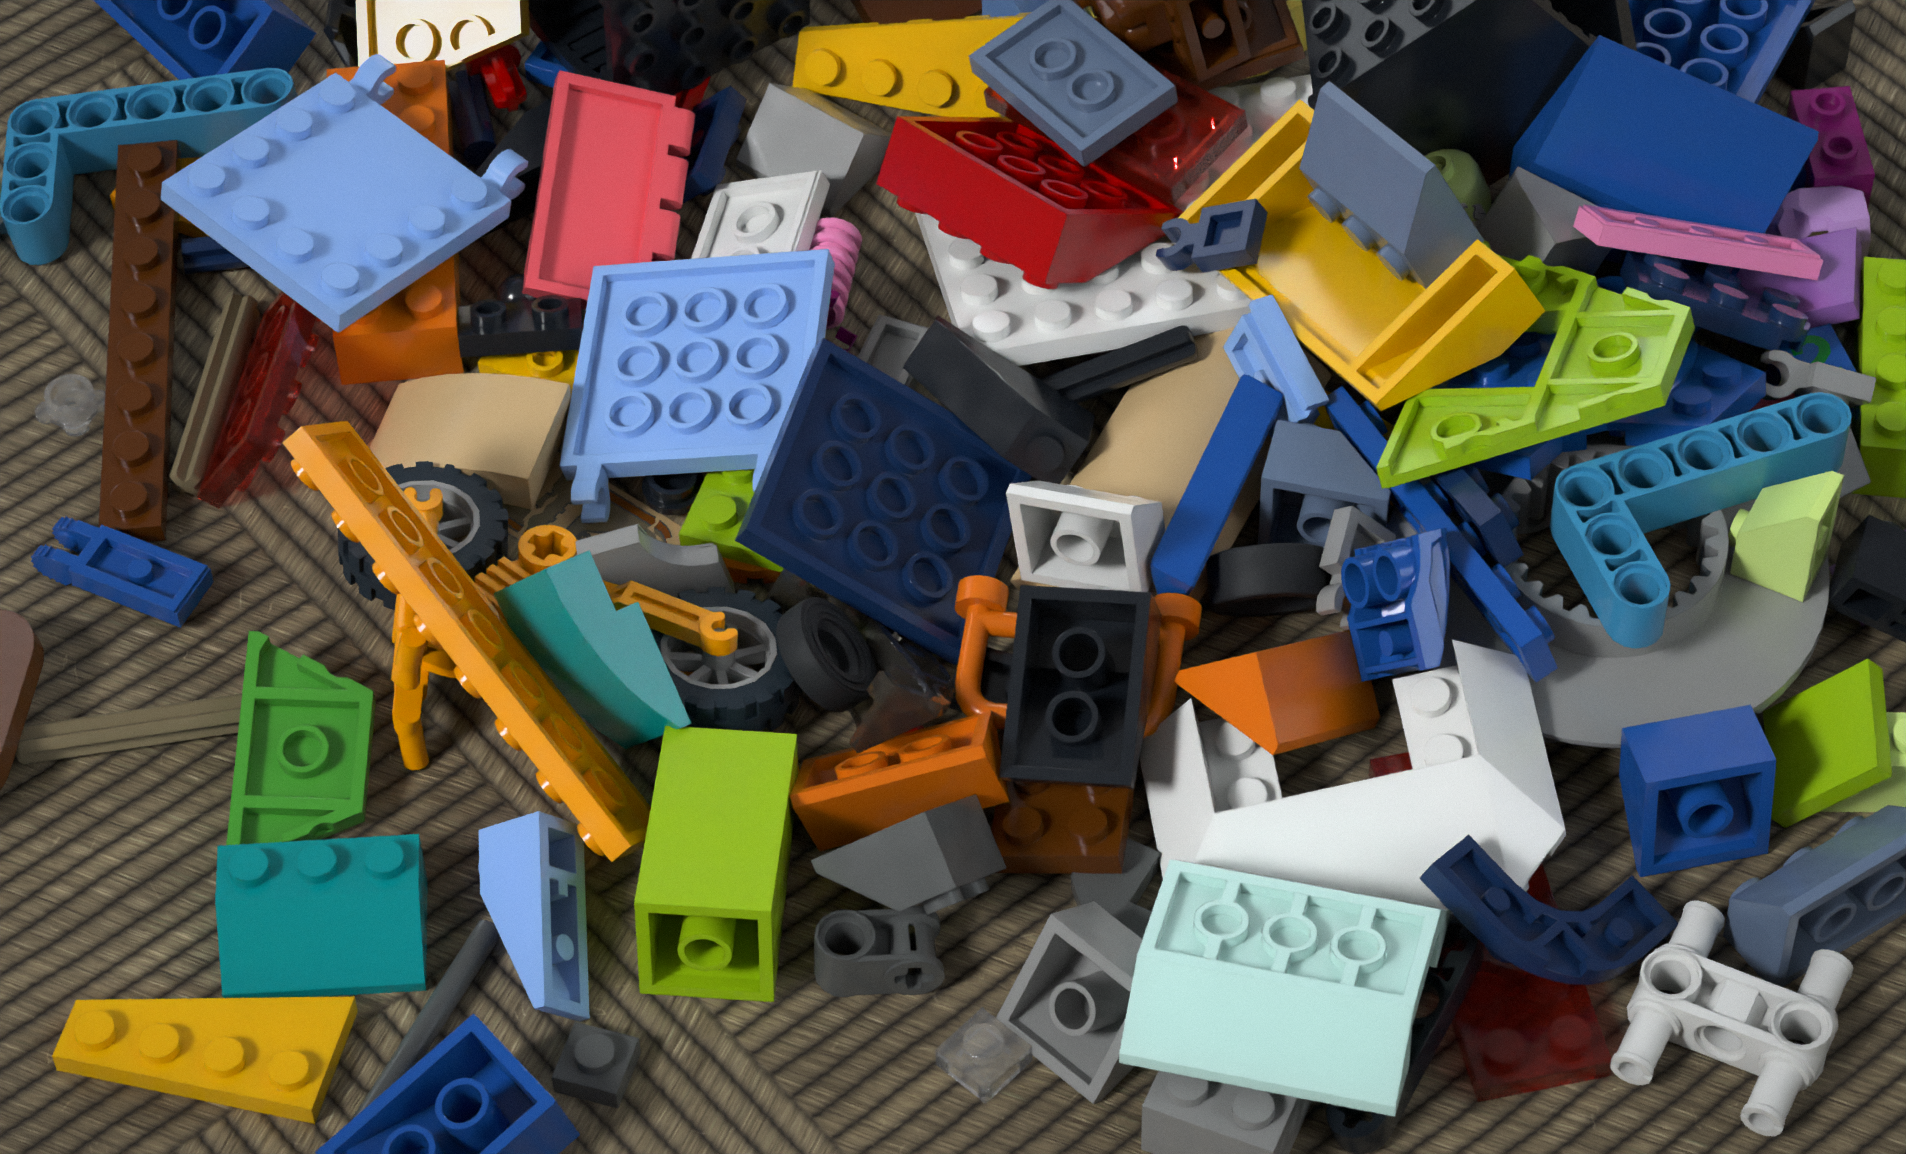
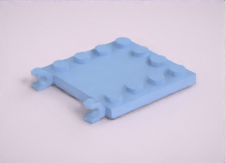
(341, 197)
(689, 366)

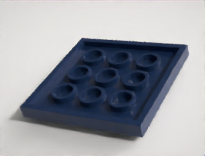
(881, 499)

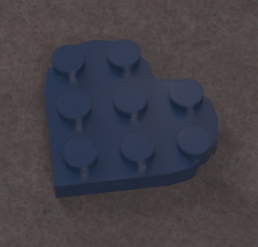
(1719, 299)

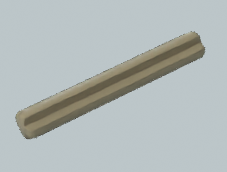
(214, 392)
(129, 729)

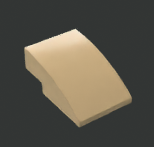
(480, 424)

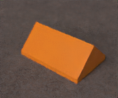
(1288, 692)
(860, 793)

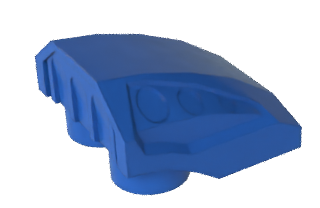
(1398, 603)

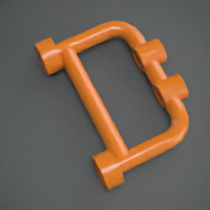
(984, 606)

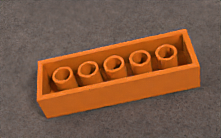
(417, 327)

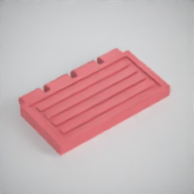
(603, 183)

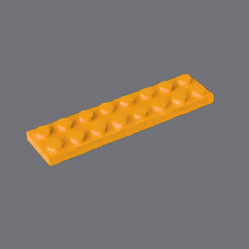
(475, 636)

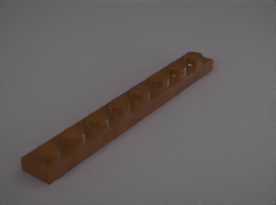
(140, 344)

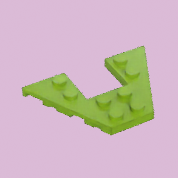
(1605, 364)

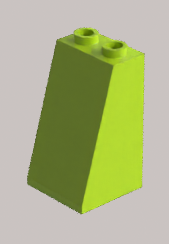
(716, 864)

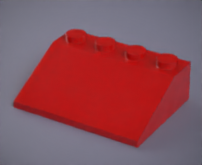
(1020, 197)

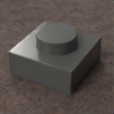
(596, 1065)

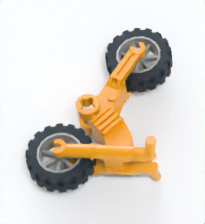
(704, 622)

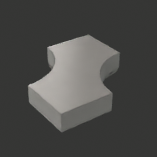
(666, 567)

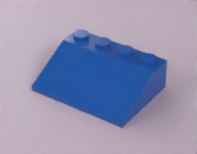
(1720, 40)
(1663, 143)

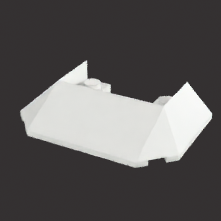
(1473, 773)

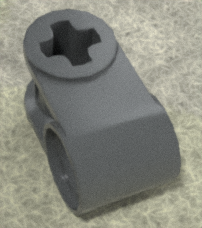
(879, 951)

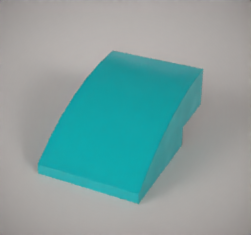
(593, 653)

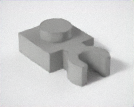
(1347, 531)

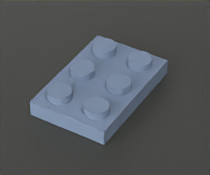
(1073, 79)

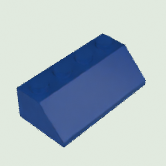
(214, 35)

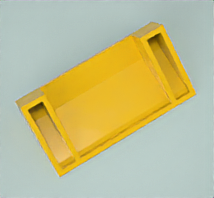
(1344, 302)

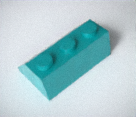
(322, 917)

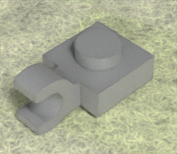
(1815, 377)

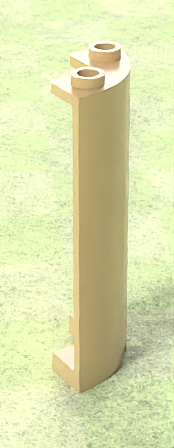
(1162, 434)

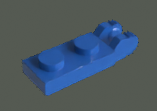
(125, 570)

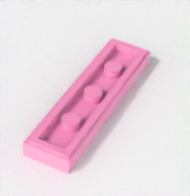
(1697, 242)

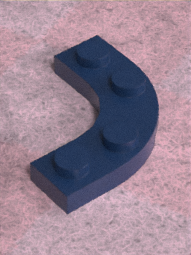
(1539, 938)

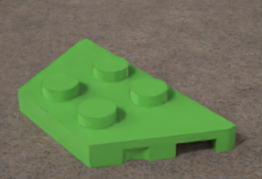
(298, 749)

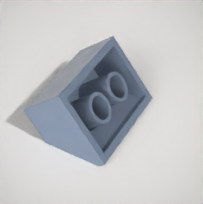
(1382, 190)
(1822, 897)

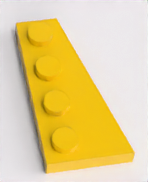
(901, 65)
(223, 1051)

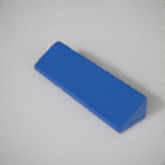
(1214, 486)

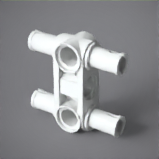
(1732, 1017)

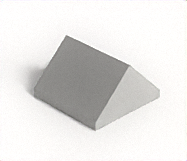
(809, 133)
(1538, 221)

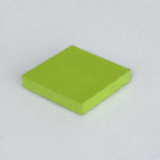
(1828, 742)

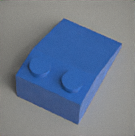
(460, 1101)

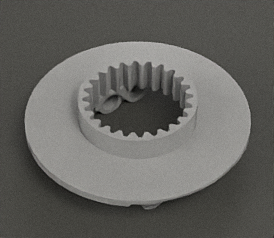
(1718, 646)

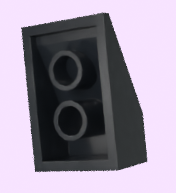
(1080, 686)

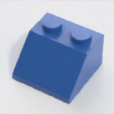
(1697, 789)

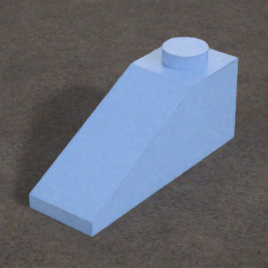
(538, 904)

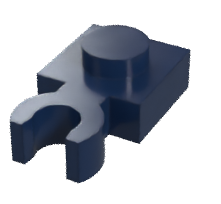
(1222, 239)

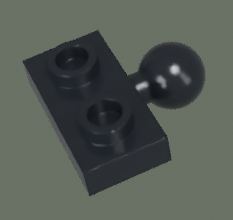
(519, 323)

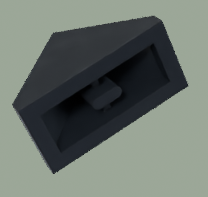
(1820, 45)

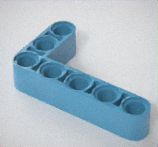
(82, 131)
(1616, 498)

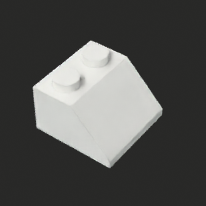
(1084, 536)

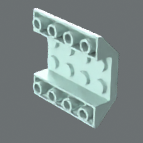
(1280, 986)

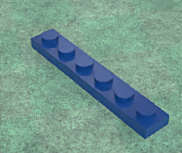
(1427, 510)

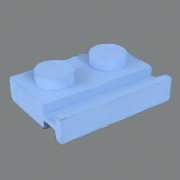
(1269, 352)

